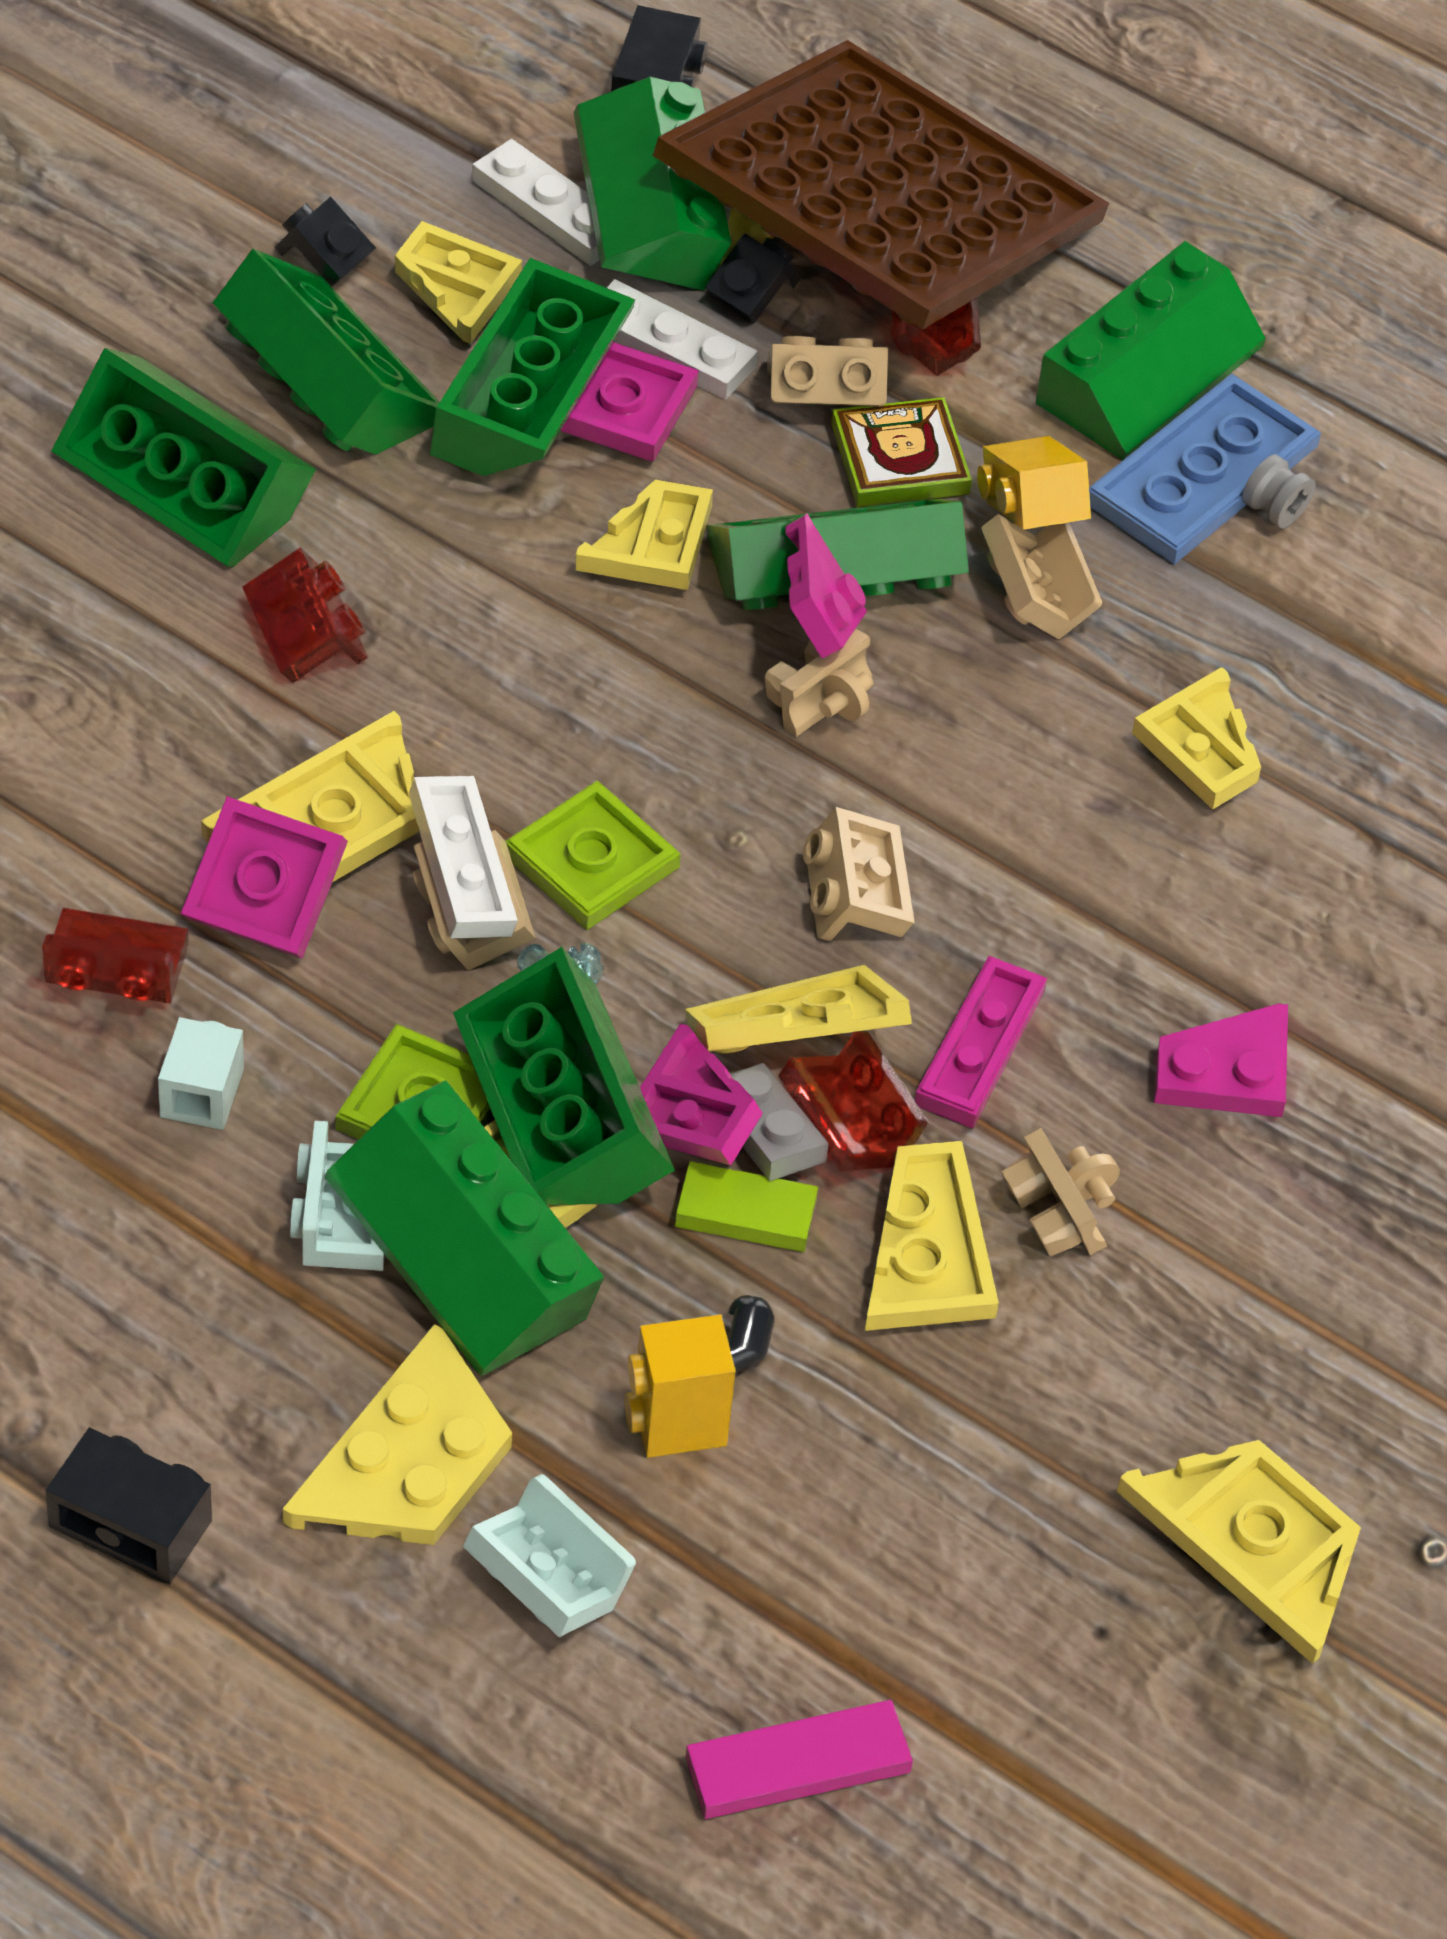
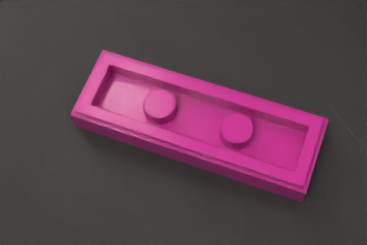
(980, 1042)
(798, 1759)

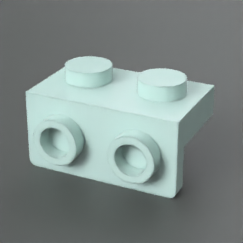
(323, 1220)
(553, 1557)

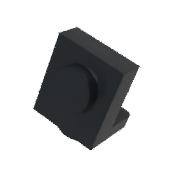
(326, 240)
(752, 276)

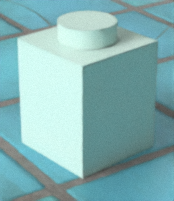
(201, 1073)

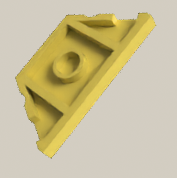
(350, 790)
(409, 1453)
(1256, 1534)

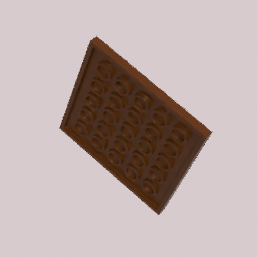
(881, 182)

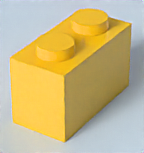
(1035, 482)
(681, 1386)

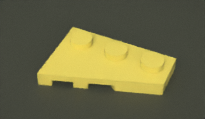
(799, 1010)
(931, 1244)

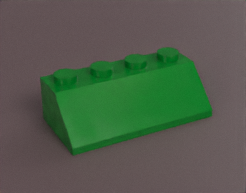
(640, 209)
(1150, 352)
(325, 355)
(527, 370)
(181, 458)
(869, 542)
(562, 1086)
(465, 1229)

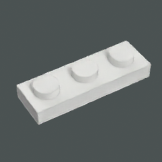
(539, 197)
(683, 340)
(462, 857)

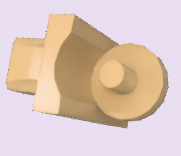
(822, 685)
(1071, 1218)

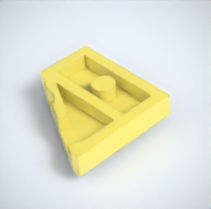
(456, 277)
(652, 538)
(1202, 739)

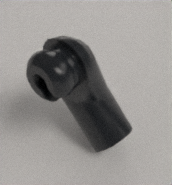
(750, 1330)

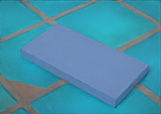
(1197, 466)

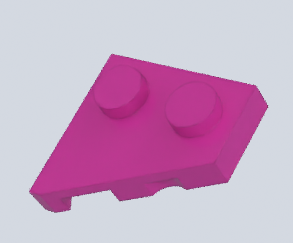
(820, 593)
(1227, 1064)
(698, 1101)

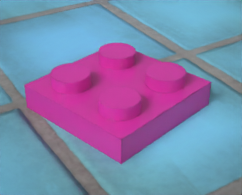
(632, 402)
(264, 877)

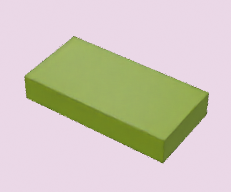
(746, 1206)

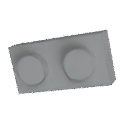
(783, 1136)

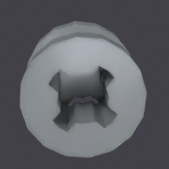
(1278, 491)

